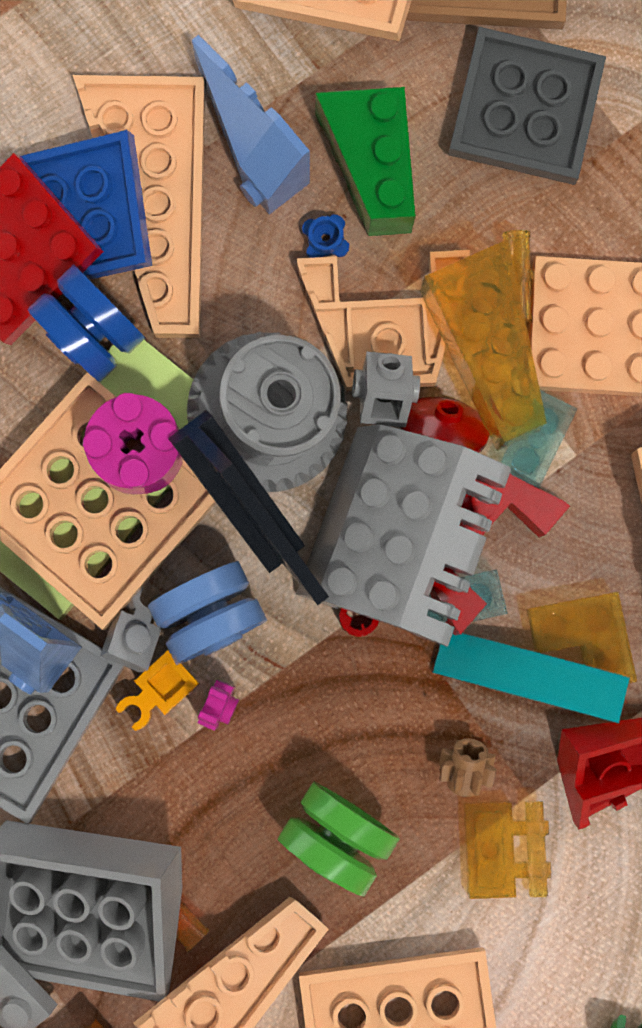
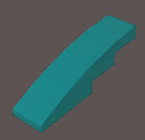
(533, 676)

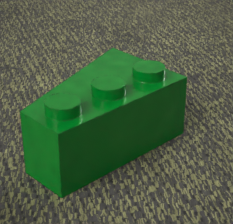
(373, 152)

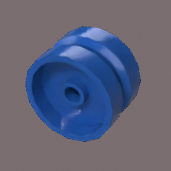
(85, 325)

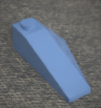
(32, 647)

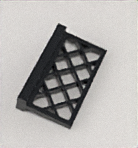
(243, 499)

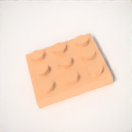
(587, 325)

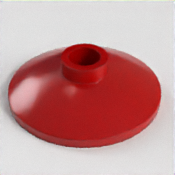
(448, 421)

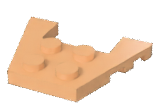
(375, 325)

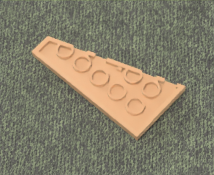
(168, 132)

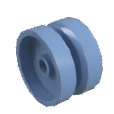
(205, 608)

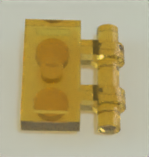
(491, 849)

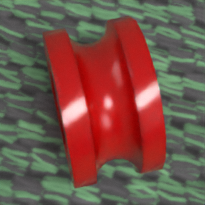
(345, 621)

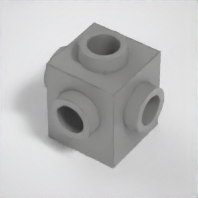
(386, 389)

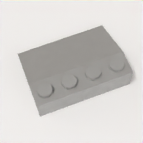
(90, 908)

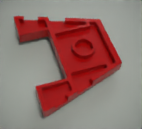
(532, 506)

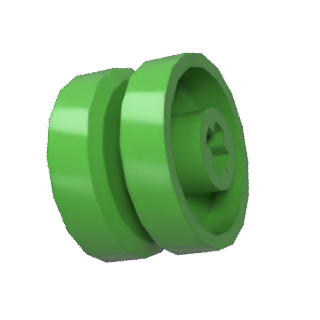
(334, 844)

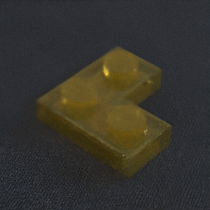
(587, 622)

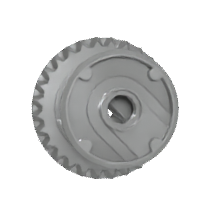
(274, 404)

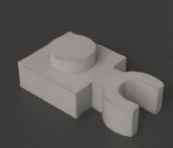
(132, 636)

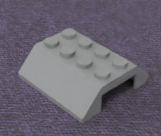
(399, 527)

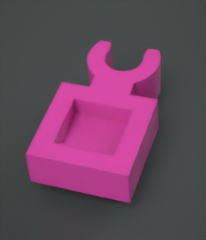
(218, 706)

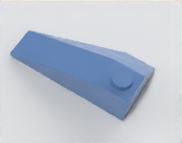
(263, 146)

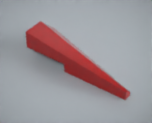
(600, 766)

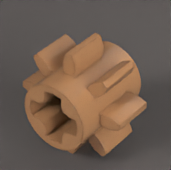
(467, 767)

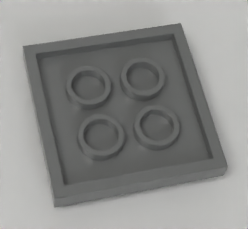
(527, 106)

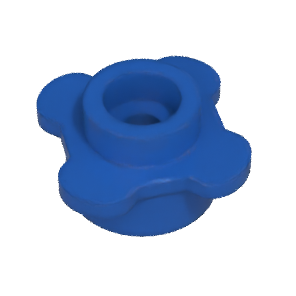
(329, 225)

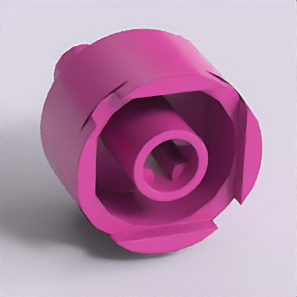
(132, 418)

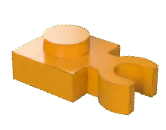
(162, 686)

